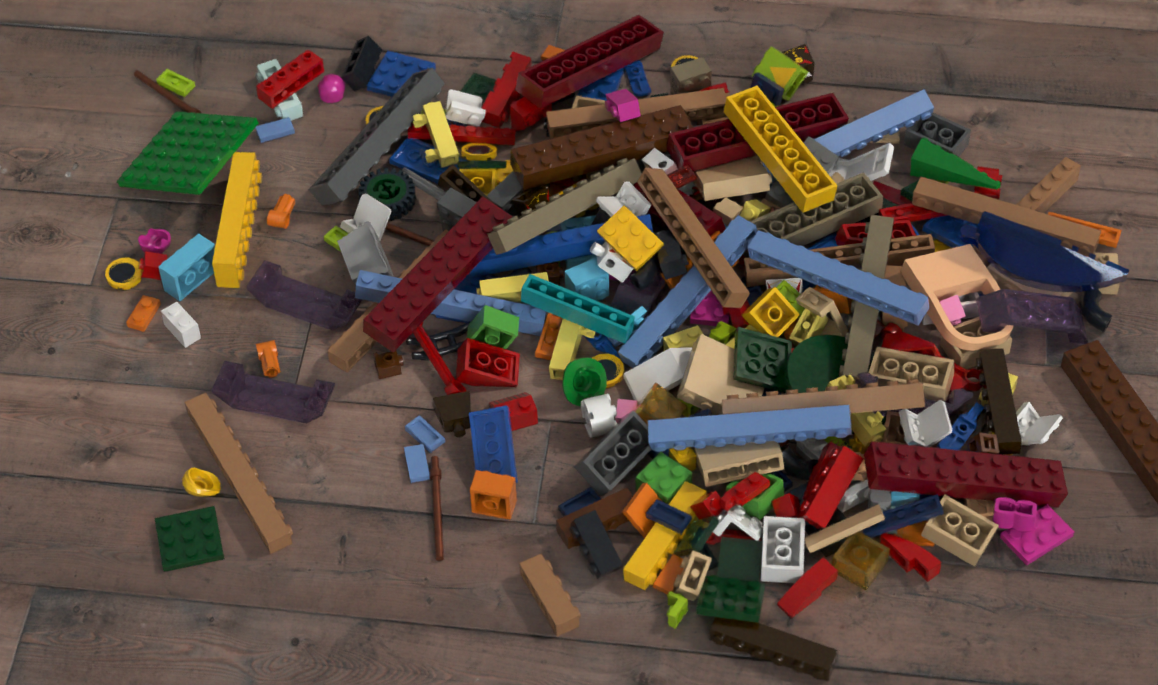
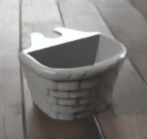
(364, 252)

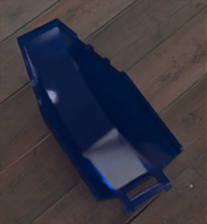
(1038, 258)

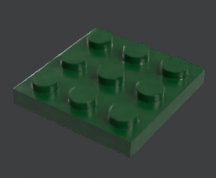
(761, 359)
(189, 538)
(731, 598)

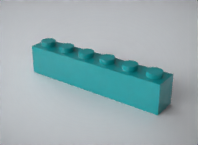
(577, 308)

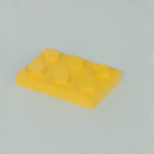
(630, 238)

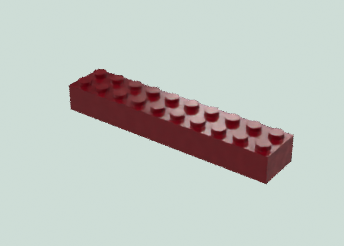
(589, 61)
(723, 143)
(434, 276)
(964, 474)

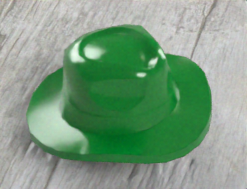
(583, 380)

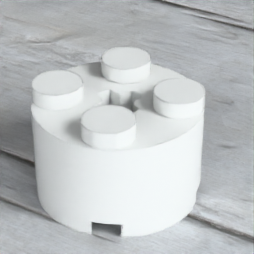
(598, 415)

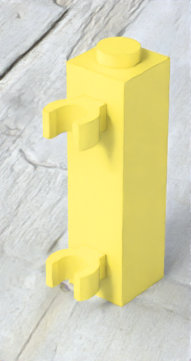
(440, 134)
(507, 287)
(567, 347)
(865, 425)

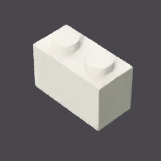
(181, 324)

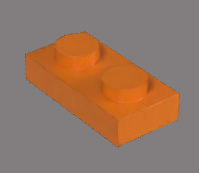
(143, 313)

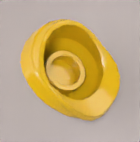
(200, 482)

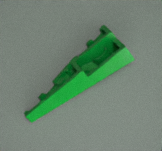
(937, 164)

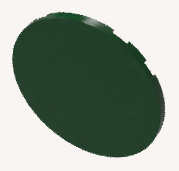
(817, 363)

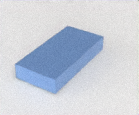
(275, 130)
(425, 434)
(417, 463)

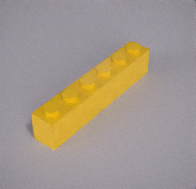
(660, 541)

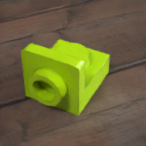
(677, 609)

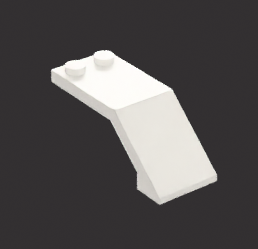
(873, 163)
(665, 369)

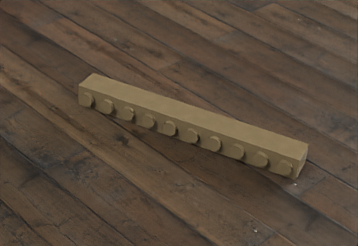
(563, 206)
(864, 319)

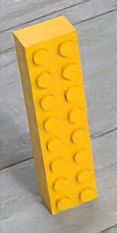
(780, 149)
(236, 220)

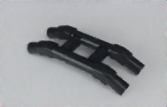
(449, 335)

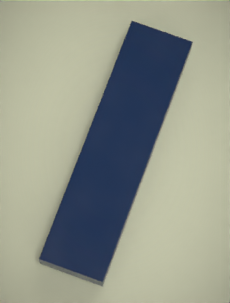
(906, 515)

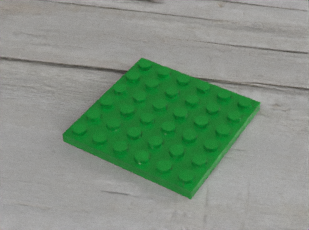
(187, 152)

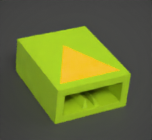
(781, 71)

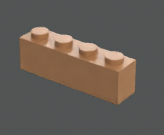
(549, 595)

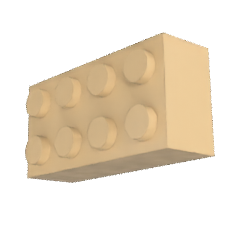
(900, 366)

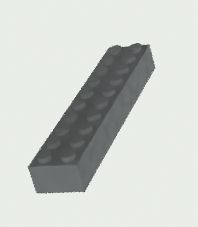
(376, 137)

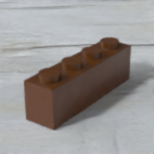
(608, 509)

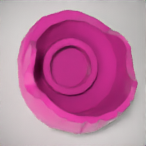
(331, 88)
(155, 241)

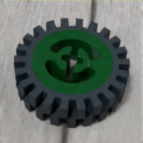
(396, 186)

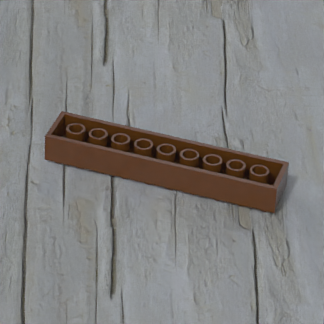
(595, 147)
(1116, 408)

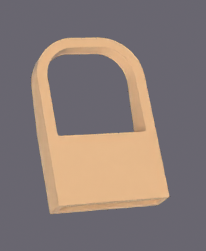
(951, 274)

